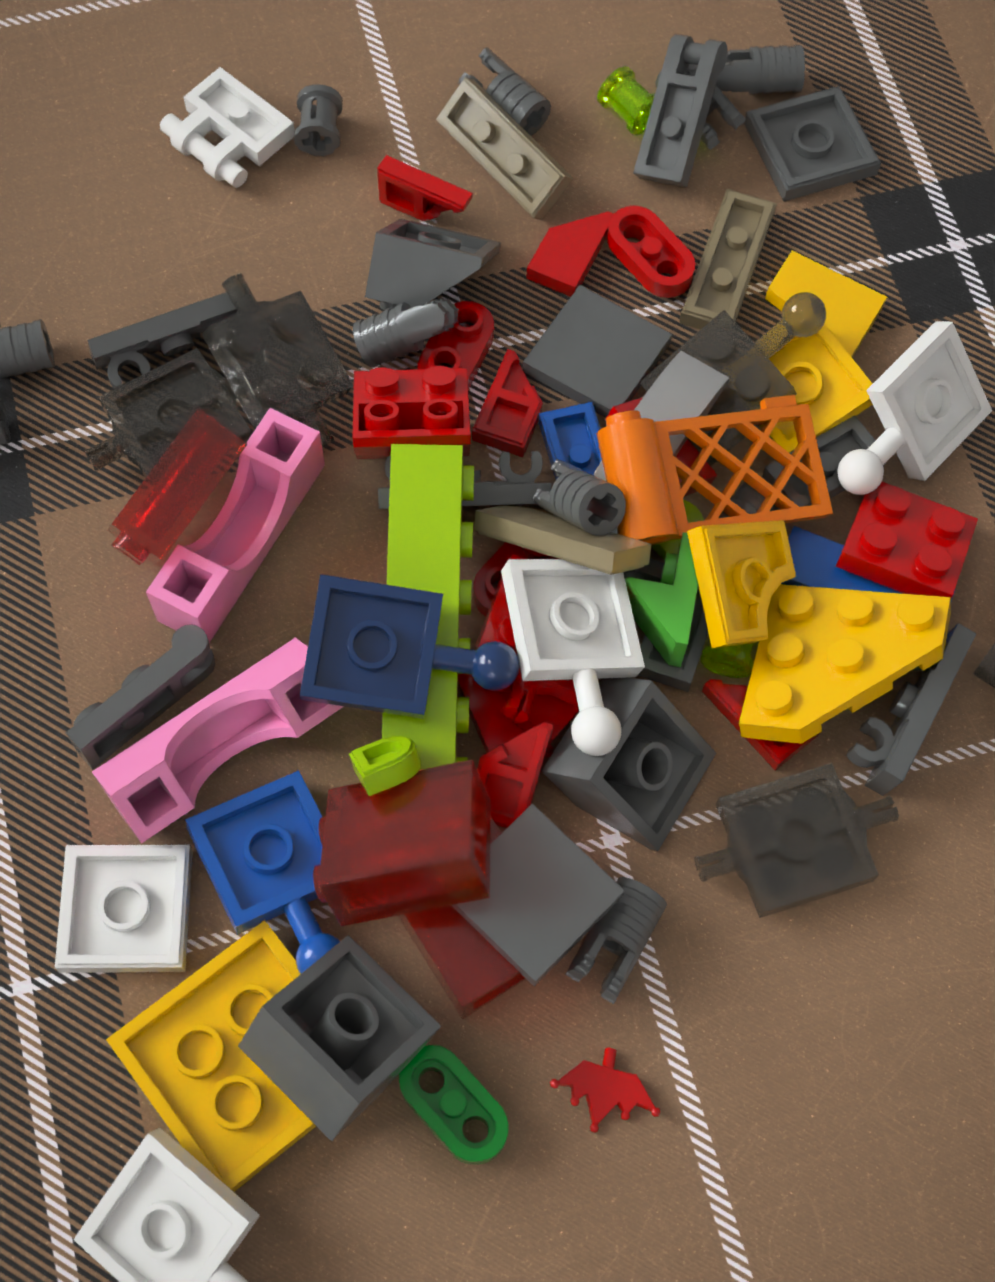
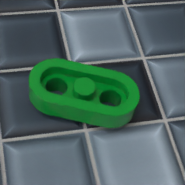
(454, 1105)

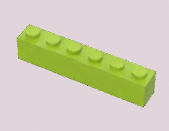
(426, 555)

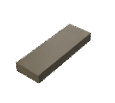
(504, 149)
(728, 259)
(562, 540)

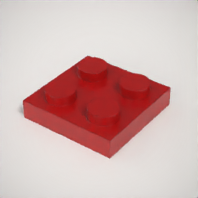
(907, 542)

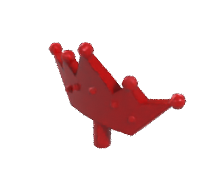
(605, 1088)

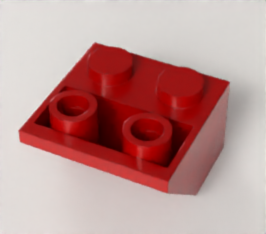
(409, 409)

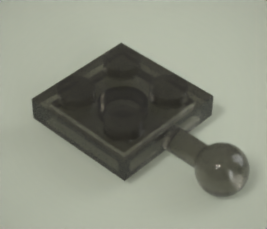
(746, 362)

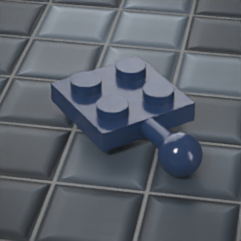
(378, 647)

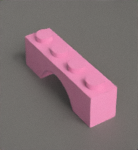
(271, 480)
(164, 771)

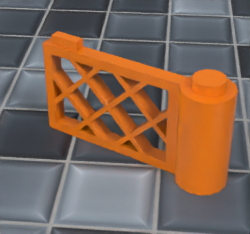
(642, 465)

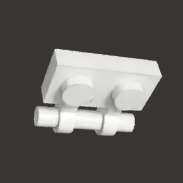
(237, 116)

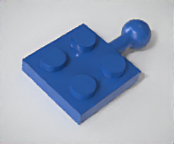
(264, 859)

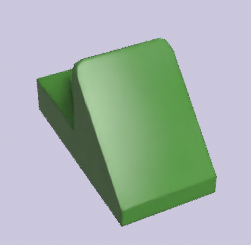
(667, 607)

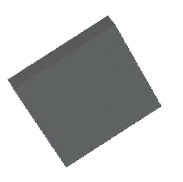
(811, 143)
(596, 351)
(540, 895)

